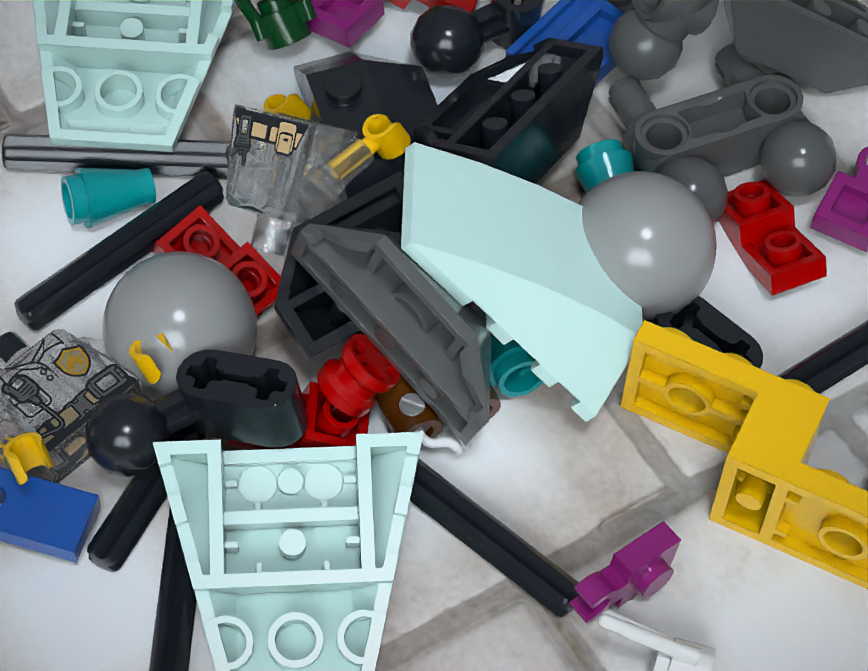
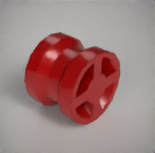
(357, 376)

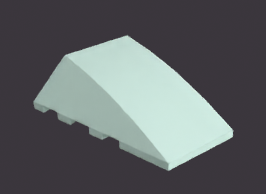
(125, 68)
(524, 265)
(292, 546)

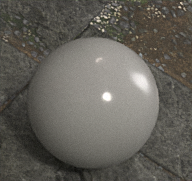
(650, 239)
(186, 299)

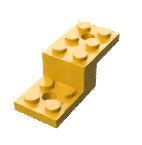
(769, 437)

